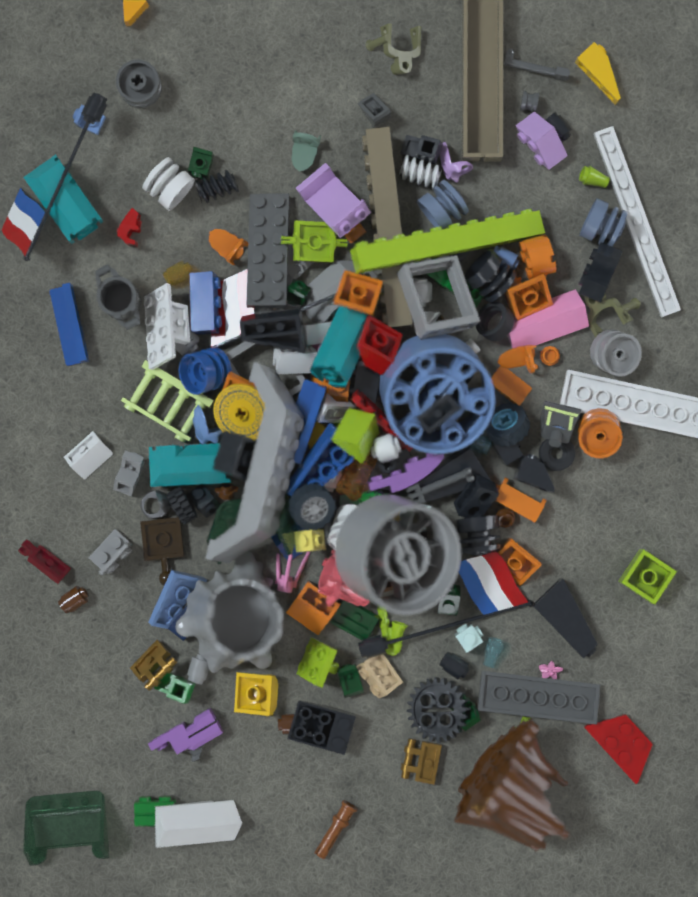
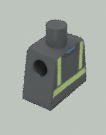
(558, 422)

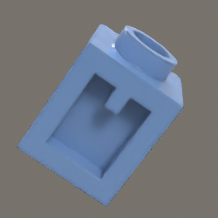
(78, 120)

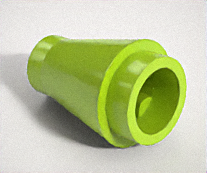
(593, 177)

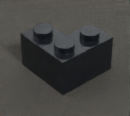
(599, 273)

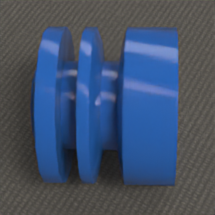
(204, 370)

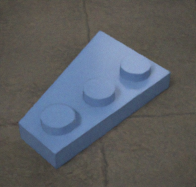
(173, 598)

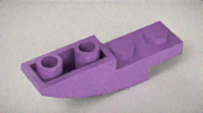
(414, 471)

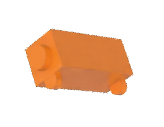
(519, 501)

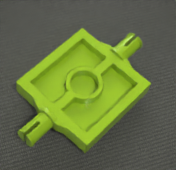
(313, 242)

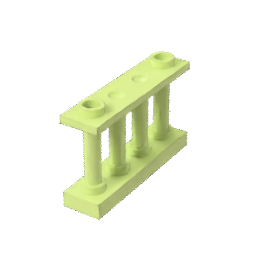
(167, 382)

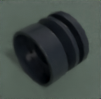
(490, 276)
(479, 534)

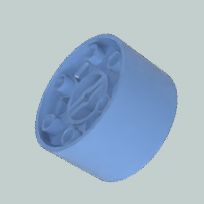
(439, 381)

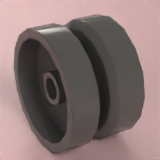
(149, 83)

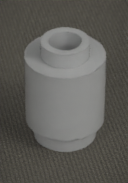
(198, 669)

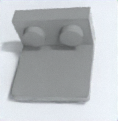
(110, 551)

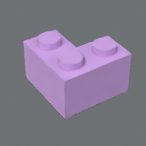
(542, 140)

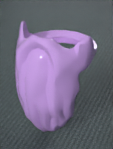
(452, 170)

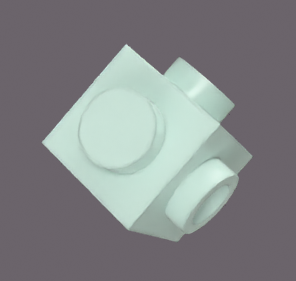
(469, 636)

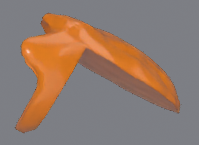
(227, 244)
(519, 357)

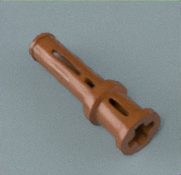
(340, 821)

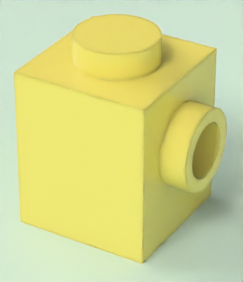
(310, 540)

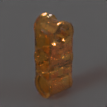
(355, 477)

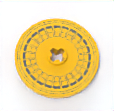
(237, 398)

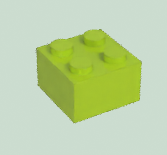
(647, 576)

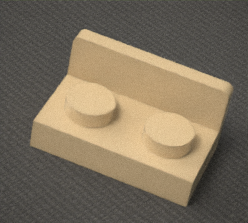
(379, 675)

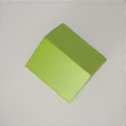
(356, 433)

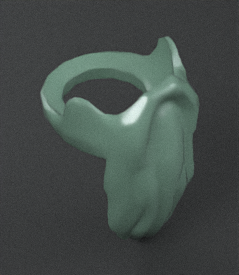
(304, 150)

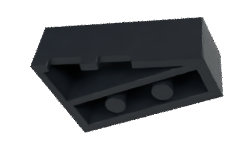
(276, 329)

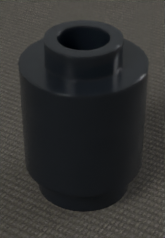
(560, 125)
(454, 665)

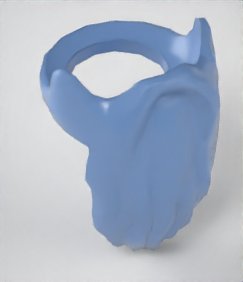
(202, 432)

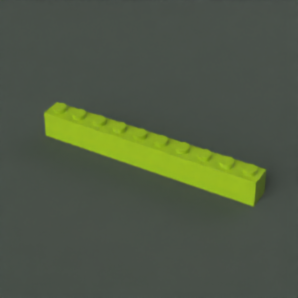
(446, 241)

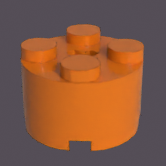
(537, 255)

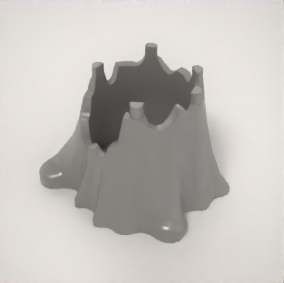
(234, 616)

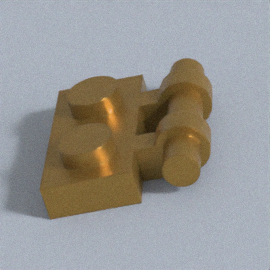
(150, 661)
(427, 762)

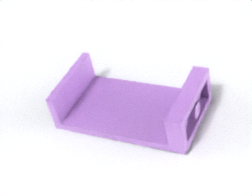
(332, 201)

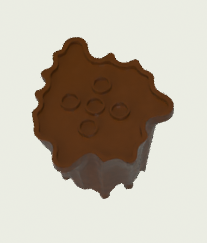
(508, 790)

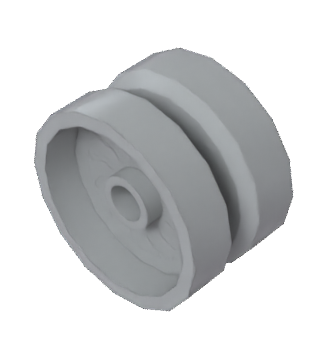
(615, 352)

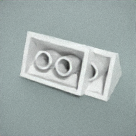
(196, 823)

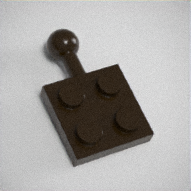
(162, 541)

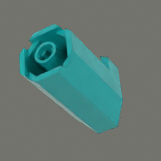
(71, 207)
(339, 348)
(186, 466)

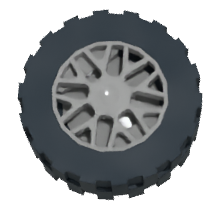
(310, 515)

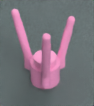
(285, 581)

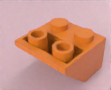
(311, 608)

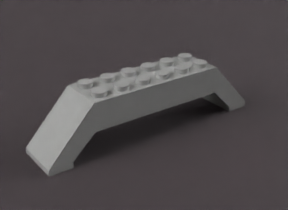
(268, 470)

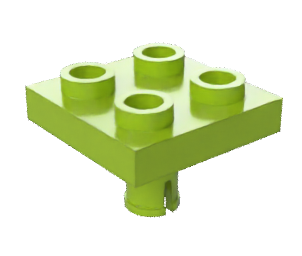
(317, 662)

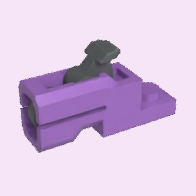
(191, 736)

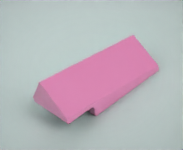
(562, 318)

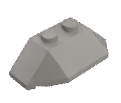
(326, 285)

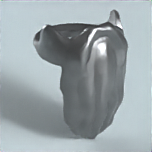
(162, 500)

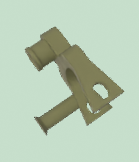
(402, 59)
(597, 307)

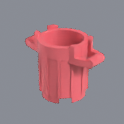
(333, 587)

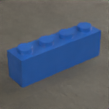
(321, 462)

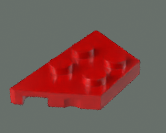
(623, 744)

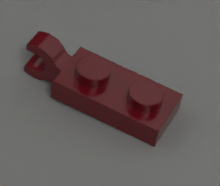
(45, 561)

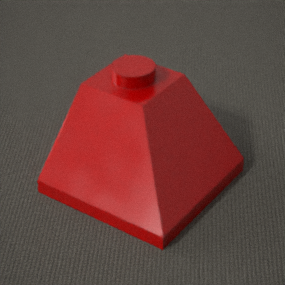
(378, 345)

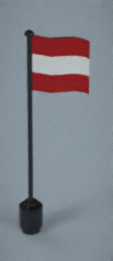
(233, 305)

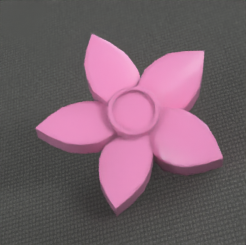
(550, 670)

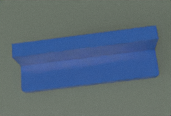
(69, 324)
(309, 405)

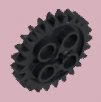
(439, 728)

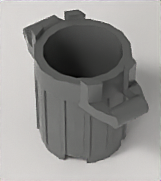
(118, 297)

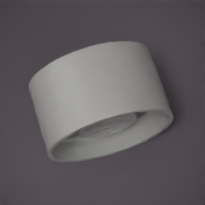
(398, 554)

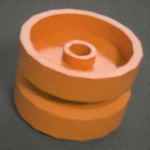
(599, 433)

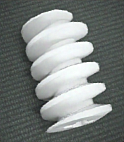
(419, 171)

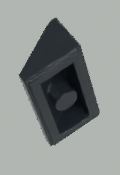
(438, 413)

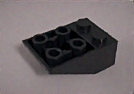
(322, 726)

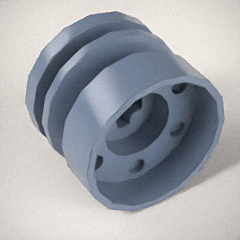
(446, 203)
(603, 223)

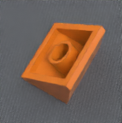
(358, 292)
(519, 561)

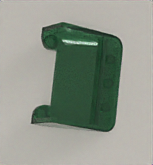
(64, 823)

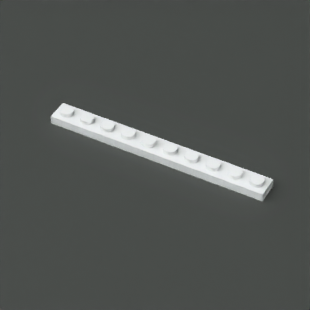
(637, 221)

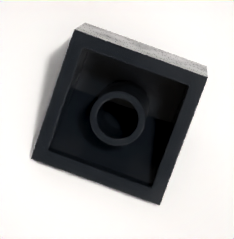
(533, 473)

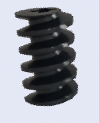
(216, 186)

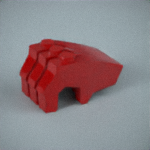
(130, 224)

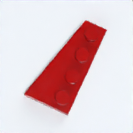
(368, 406)

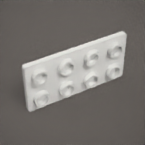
(165, 326)

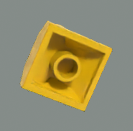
(256, 693)

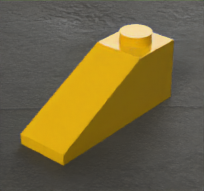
(597, 67)

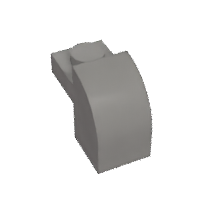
(129, 473)

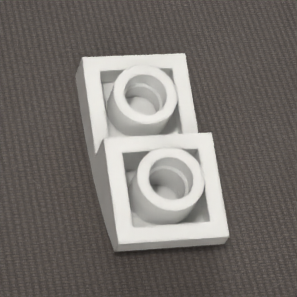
(316, 332)

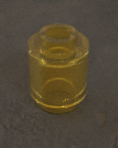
(178, 273)

